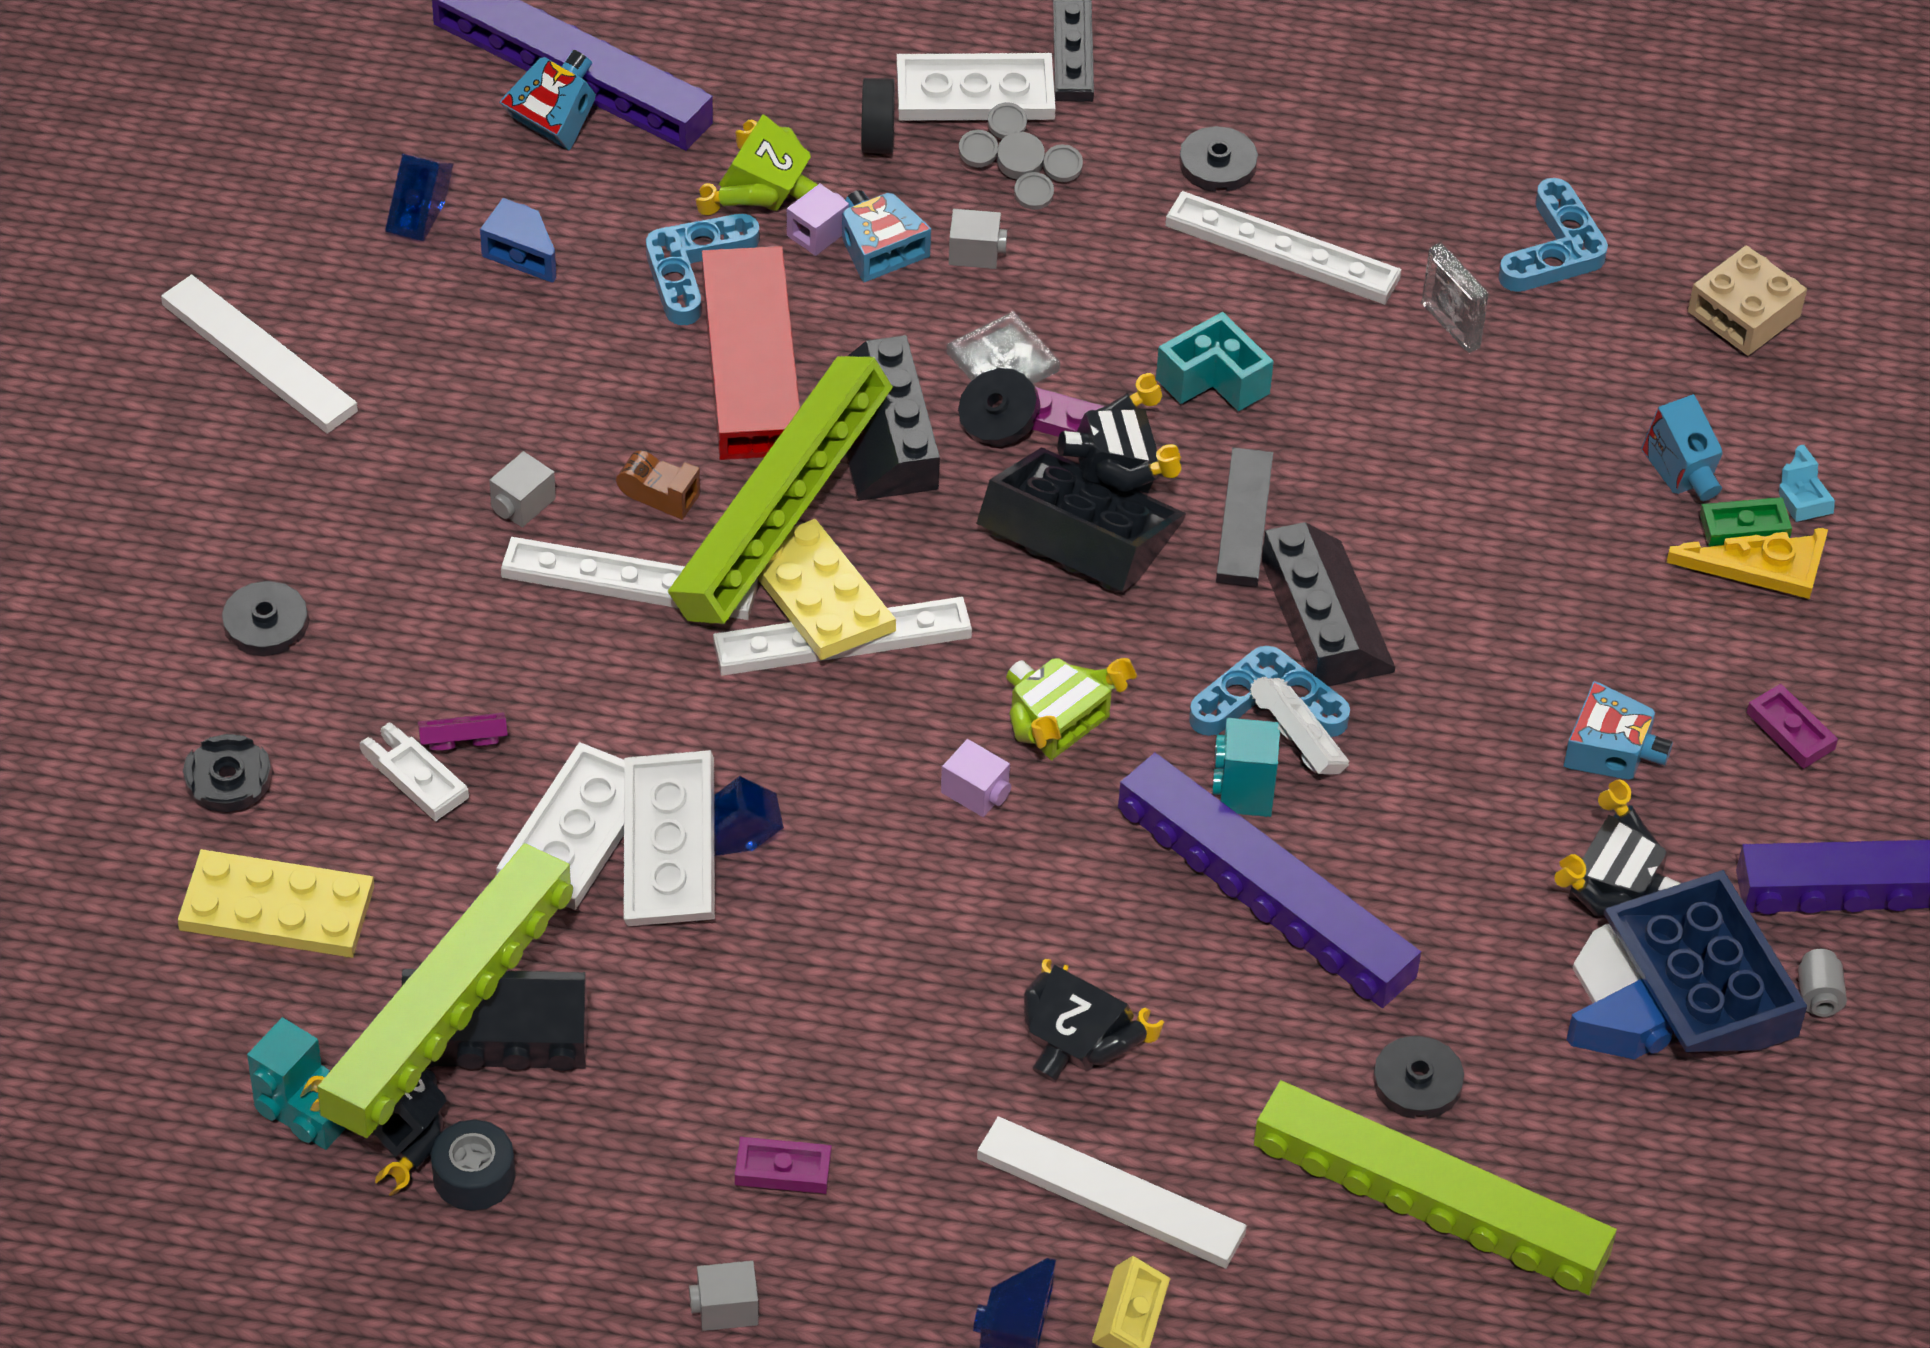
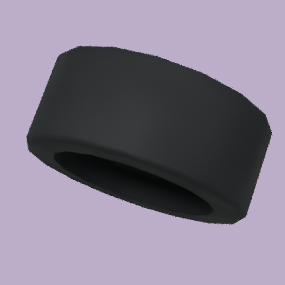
(877, 115)

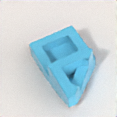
(1802, 490)

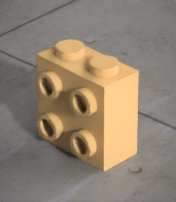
(1747, 300)

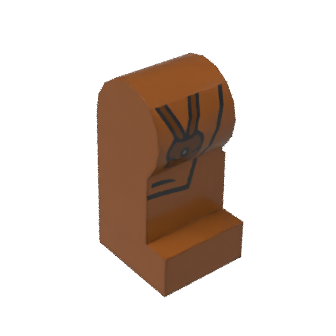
(660, 483)

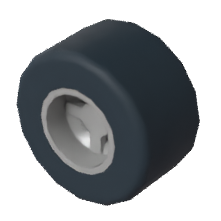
(473, 1164)

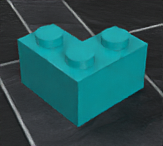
(1216, 357)
(1247, 766)
(278, 1073)

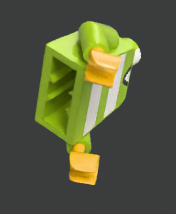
(762, 171)
(1062, 701)

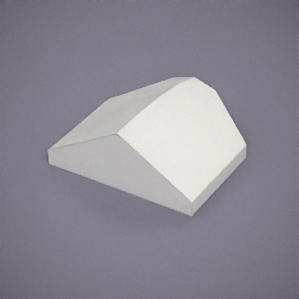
(1604, 965)

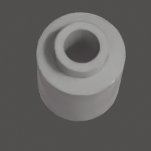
(1822, 982)

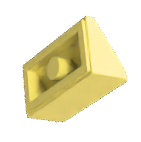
(1131, 1306)

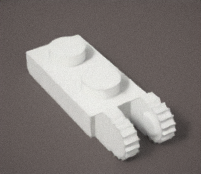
(1299, 725)
(415, 772)

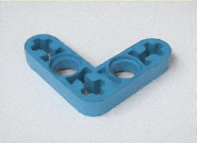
(684, 251)
(1516, 268)
(1248, 670)

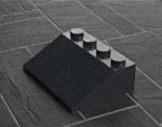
(1076, 521)

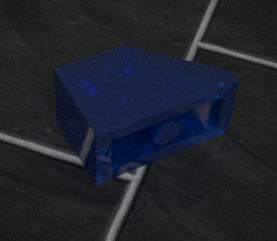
(418, 195)
(744, 817)
(1017, 1308)

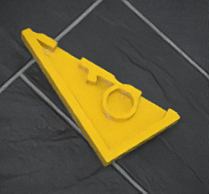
(1763, 561)

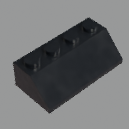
(897, 445)
(1324, 605)
(526, 1023)

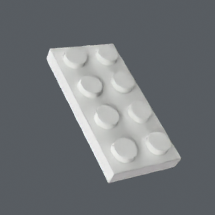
(973, 84)
(579, 817)
(669, 838)

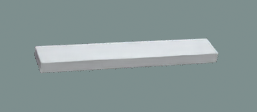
(1283, 247)
(259, 354)
(599, 573)
(784, 646)
(1112, 1192)

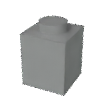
(976, 238)
(522, 489)
(725, 1295)

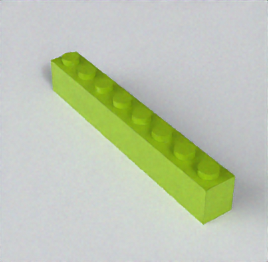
(780, 490)
(445, 991)
(1434, 1187)

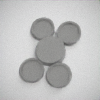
(1020, 156)

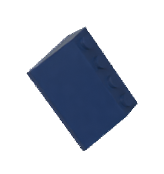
(1709, 966)

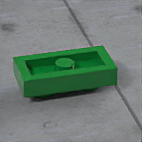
(1743, 519)

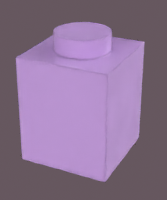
(816, 219)
(976, 778)

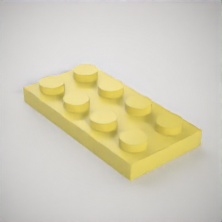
(824, 593)
(276, 903)

